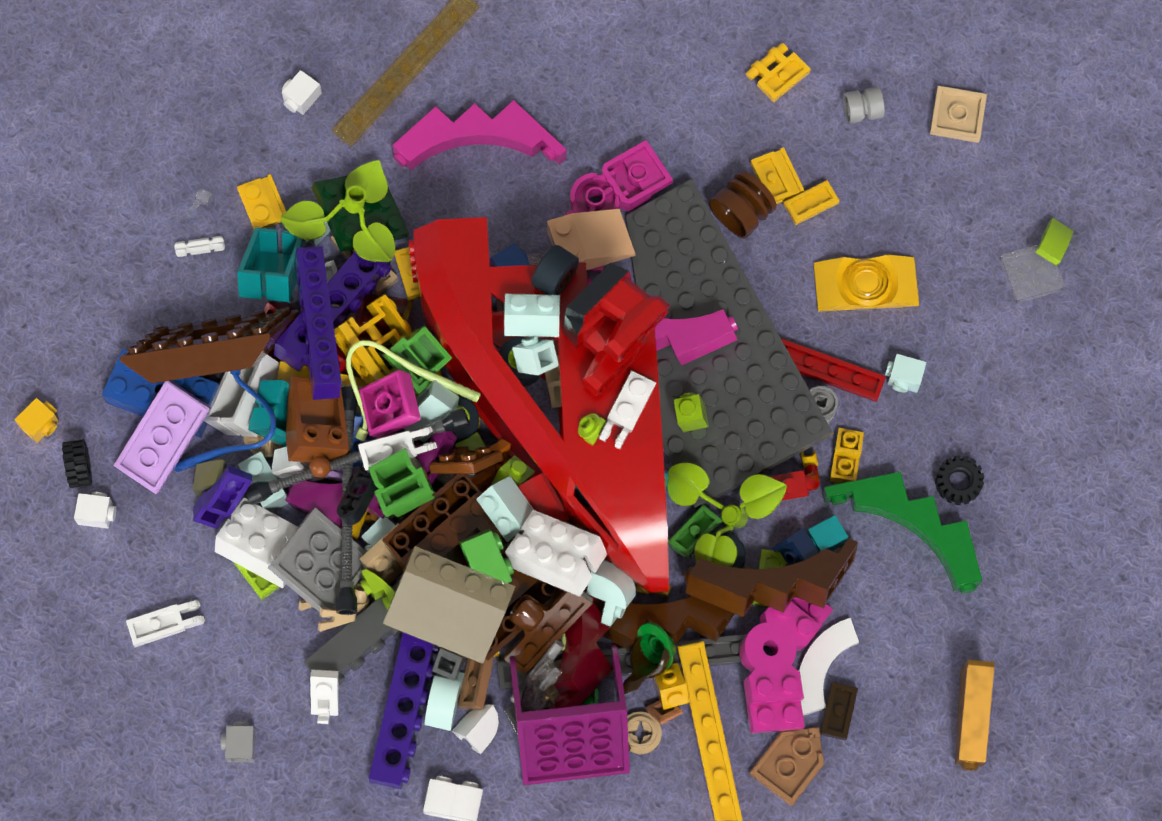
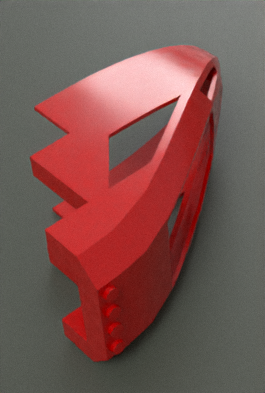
(619, 484)

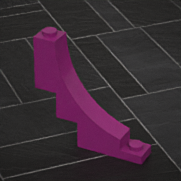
(326, 497)

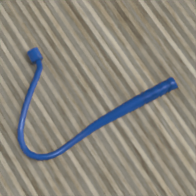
(208, 455)

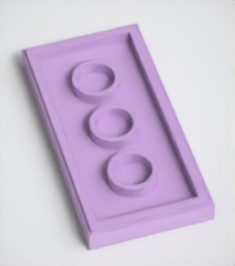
(162, 436)

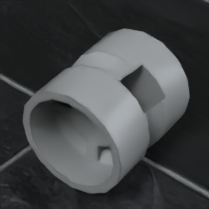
(864, 104)
(826, 400)

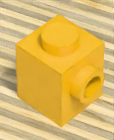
(38, 420)
(671, 687)

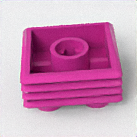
(389, 404)

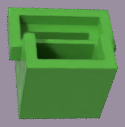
(421, 350)
(400, 483)

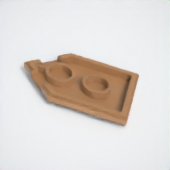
(790, 763)

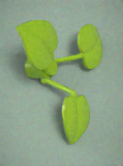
(362, 185)
(760, 499)

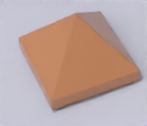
(663, 716)

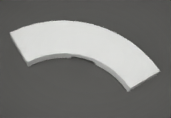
(819, 658)

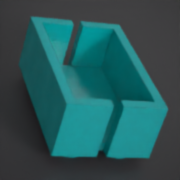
(265, 269)
(276, 395)

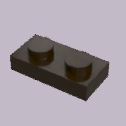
(839, 711)

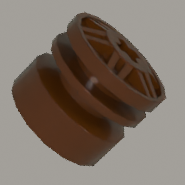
(742, 204)

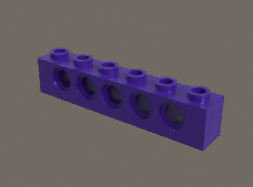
(317, 323)
(290, 348)
(381, 771)

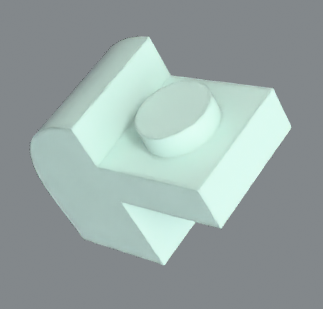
(613, 587)
(443, 701)

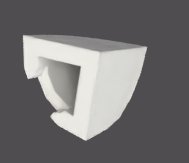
(478, 727)

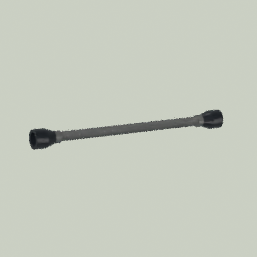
(262, 490)
(347, 600)

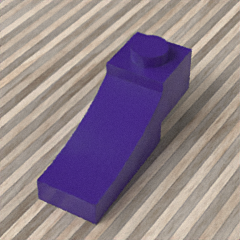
(221, 497)

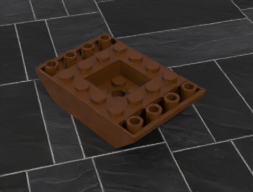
(207, 347)
(451, 518)

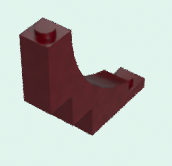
(582, 660)

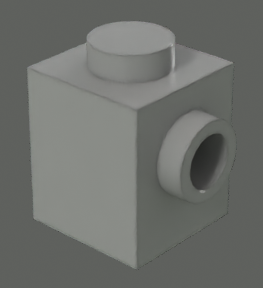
(239, 742)

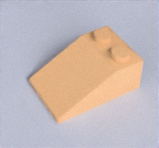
(592, 236)

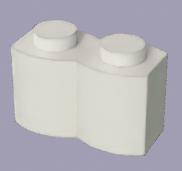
(453, 800)

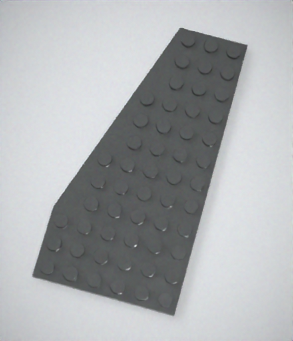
(750, 387)

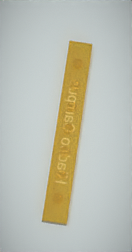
(404, 70)

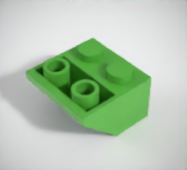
(484, 555)

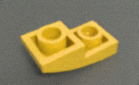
(846, 456)

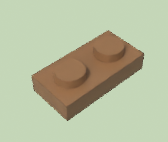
(475, 684)

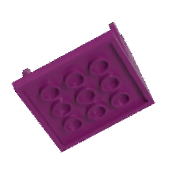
(575, 739)

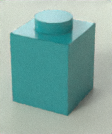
(828, 534)

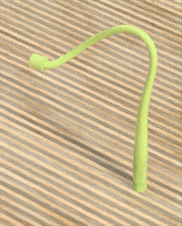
(451, 385)

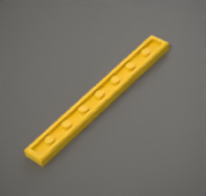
(709, 732)

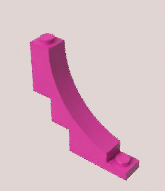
(509, 129)
(695, 336)

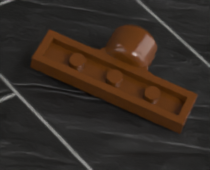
(543, 625)

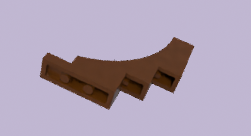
(738, 588)
(671, 616)

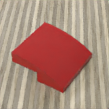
(543, 497)

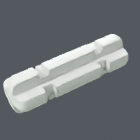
(199, 246)

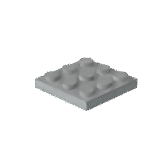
(313, 561)

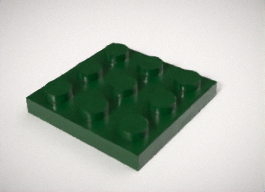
(346, 224)

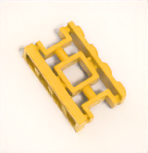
(367, 361)

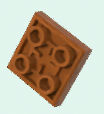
(466, 460)

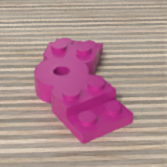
(623, 185)
(773, 684)

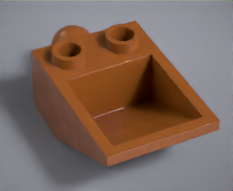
(314, 427)

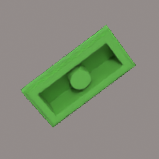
(700, 523)

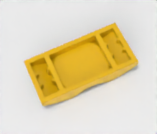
(866, 283)

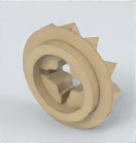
(649, 725)

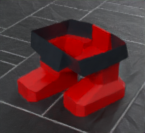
(612, 322)

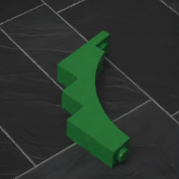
(888, 498)

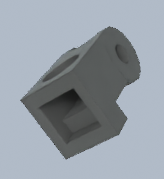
(451, 660)

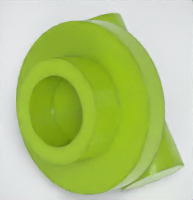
(591, 427)

